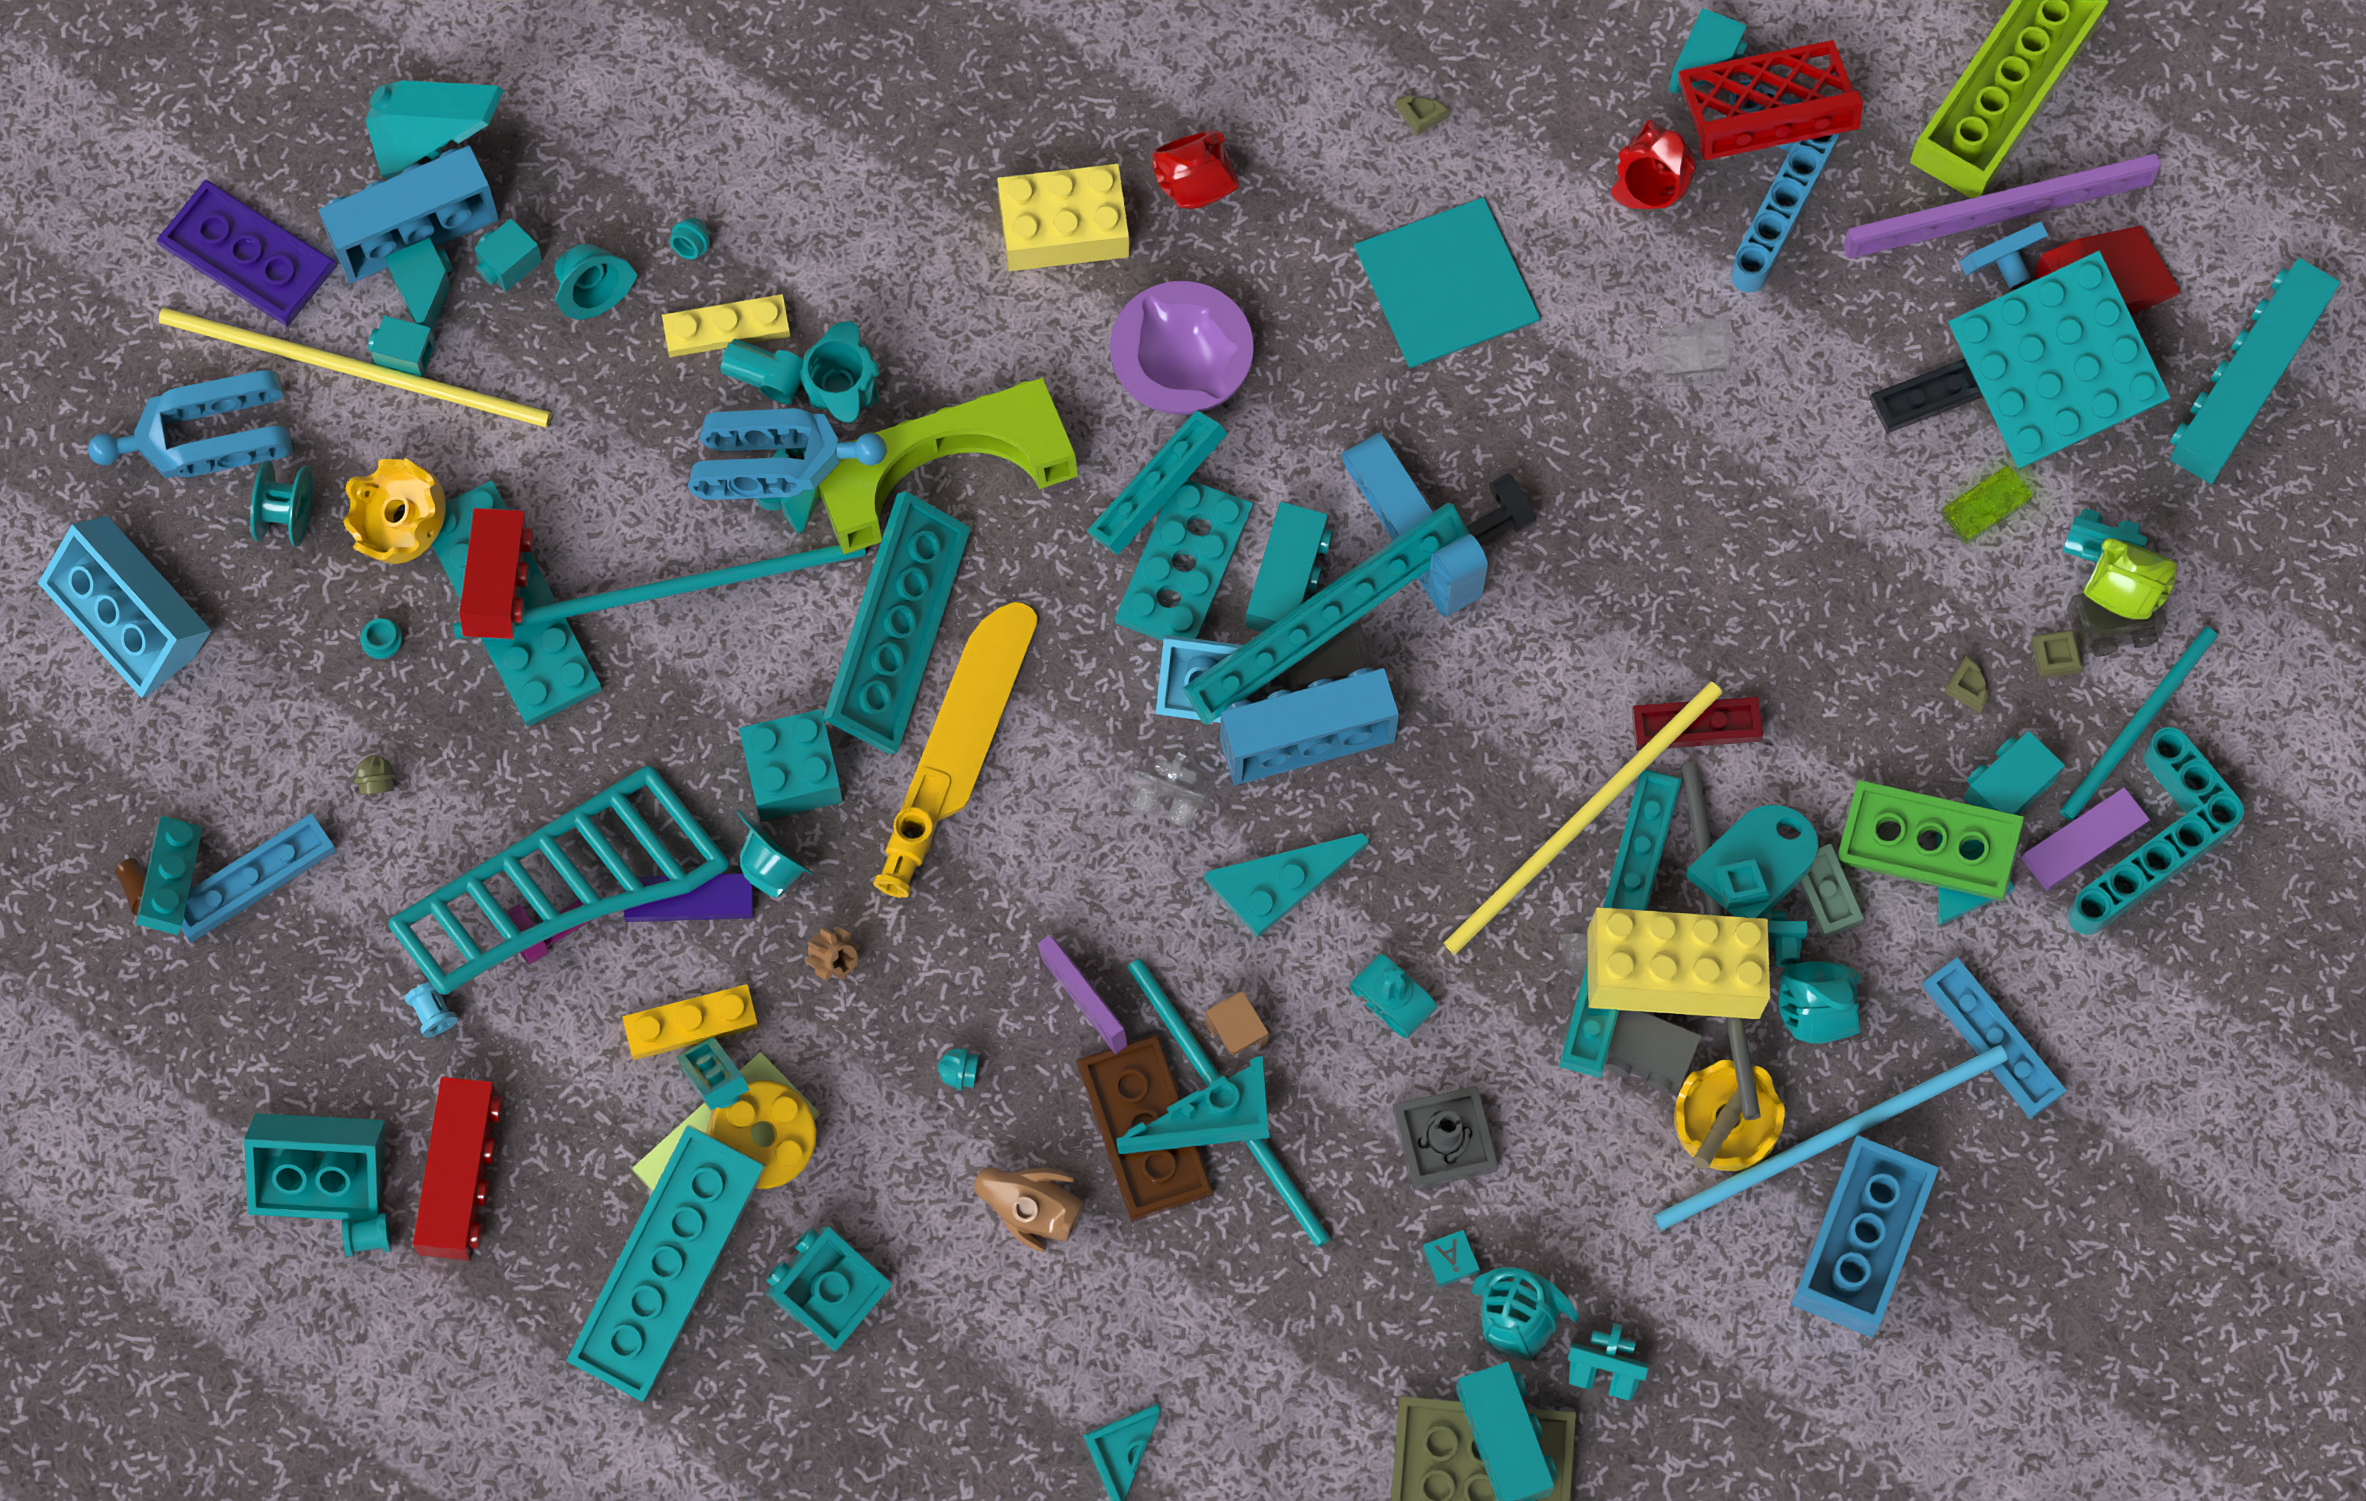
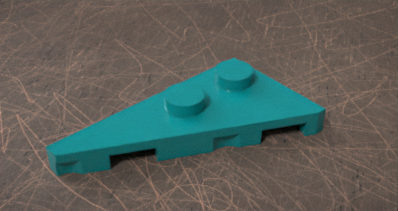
(1274, 885)
(1221, 1113)

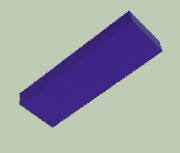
(719, 898)

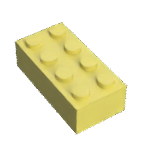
(1678, 963)

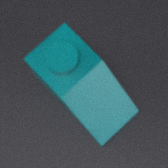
(1710, 42)
(421, 280)

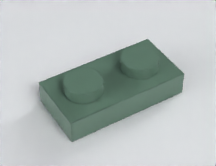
(1830, 895)

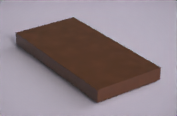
(1133, 1090)

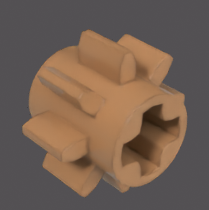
(832, 953)

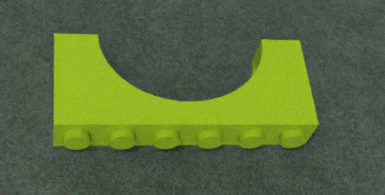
(1008, 424)

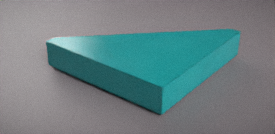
(1120, 1448)

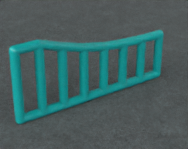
(554, 922)

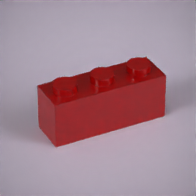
(495, 573)

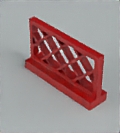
(1777, 122)

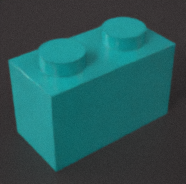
(2016, 777)

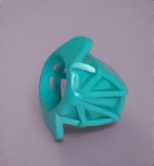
(841, 373)
(1819, 1001)
(1516, 1317)

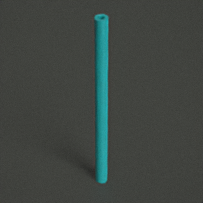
(2138, 723)

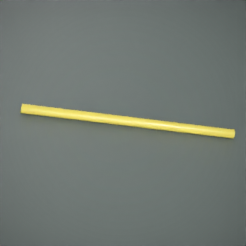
(1582, 818)

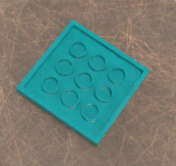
(2059, 360)

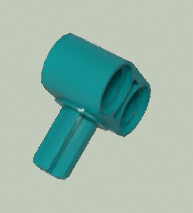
(1393, 995)

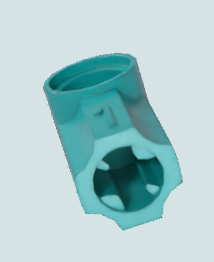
(772, 373)

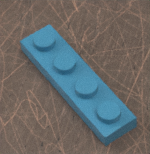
(255, 876)
(1986, 1027)

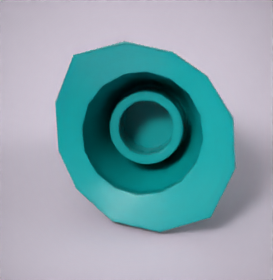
(591, 281)

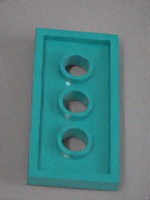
(1172, 538)

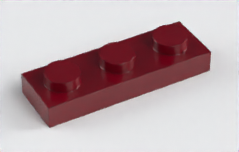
(1721, 723)

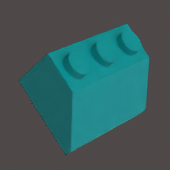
(314, 1166)

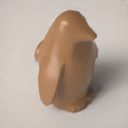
(1031, 1202)

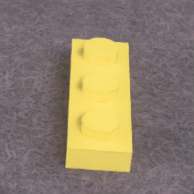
(718, 325)

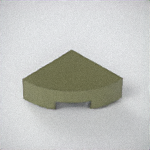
(1421, 112)
(1968, 685)

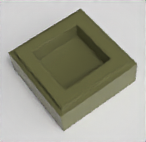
(2056, 654)

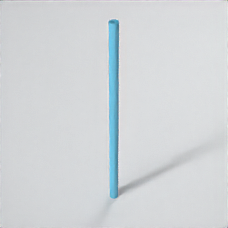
(1830, 1137)

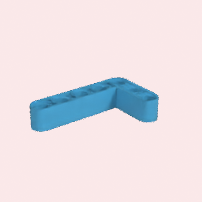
(1771, 215)
(1456, 570)

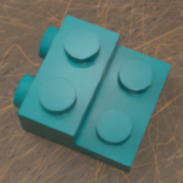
(826, 1286)

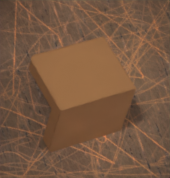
(1236, 1024)

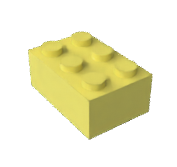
(1063, 217)

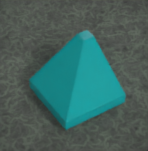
(800, 508)

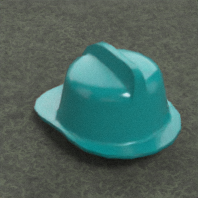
(766, 862)

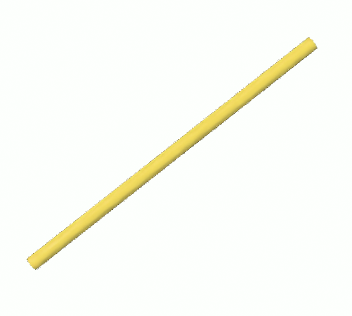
(355, 367)

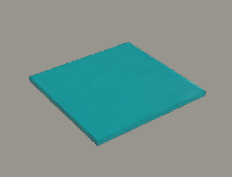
(1446, 282)

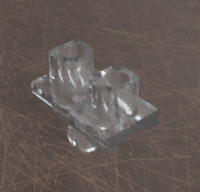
(1148, 788)

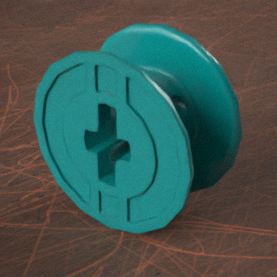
(281, 503)

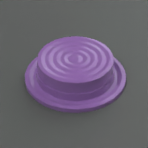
(1181, 347)

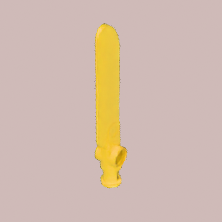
(958, 738)

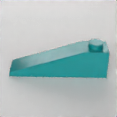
(422, 117)

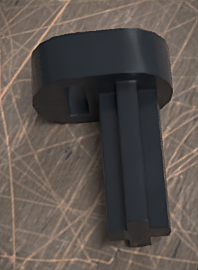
(1513, 511)

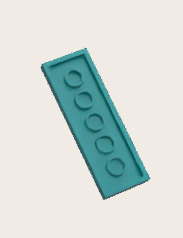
(896, 623)
(544, 660)
(666, 1263)

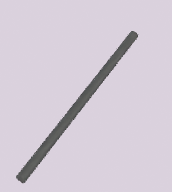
(1735, 1026)

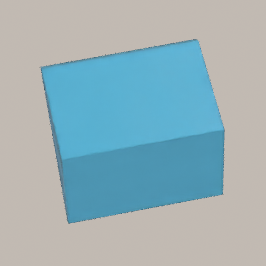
(1181, 663)

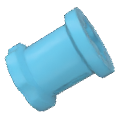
(430, 1010)

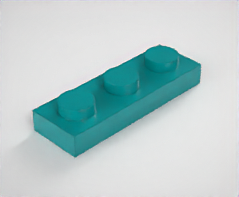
(169, 875)
(713, 1074)

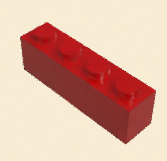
(456, 1169)

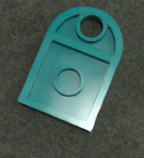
(1780, 859)

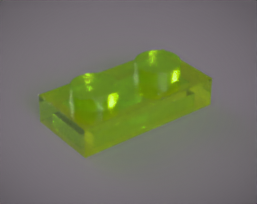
(1986, 504)

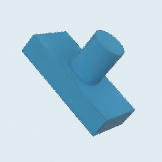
(2006, 255)

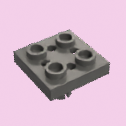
(1444, 1132)

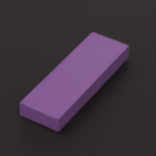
(2085, 839)
(1083, 994)

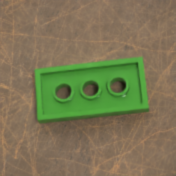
(1940, 867)

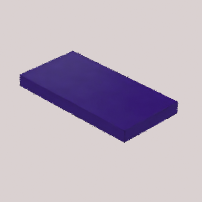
(246, 253)

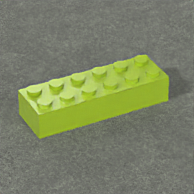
(2004, 91)

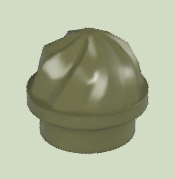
(374, 775)

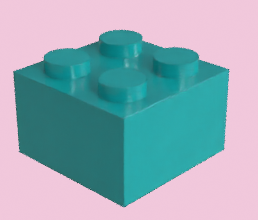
(790, 765)

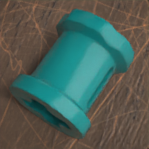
(366, 1235)

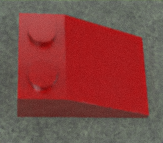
(2131, 262)

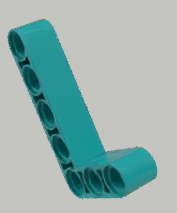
(2166, 845)

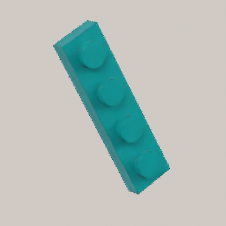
(1157, 482)

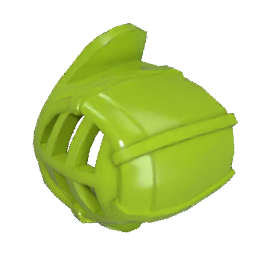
(2131, 579)

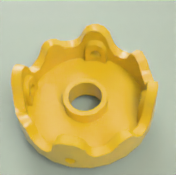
(378, 498)
(1706, 1094)
(791, 1123)

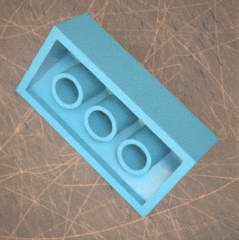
(123, 604)

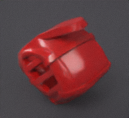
(1195, 169)
(1653, 169)

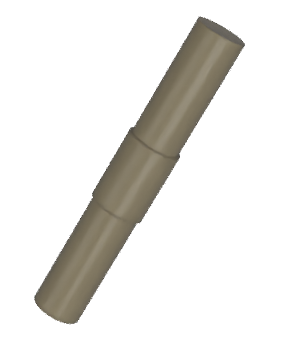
(1719, 1132)

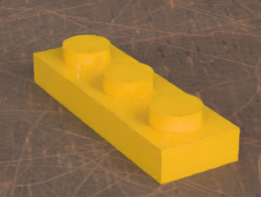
(690, 1022)

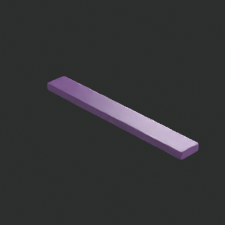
(2001, 206)

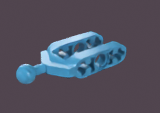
(197, 402)
(773, 475)

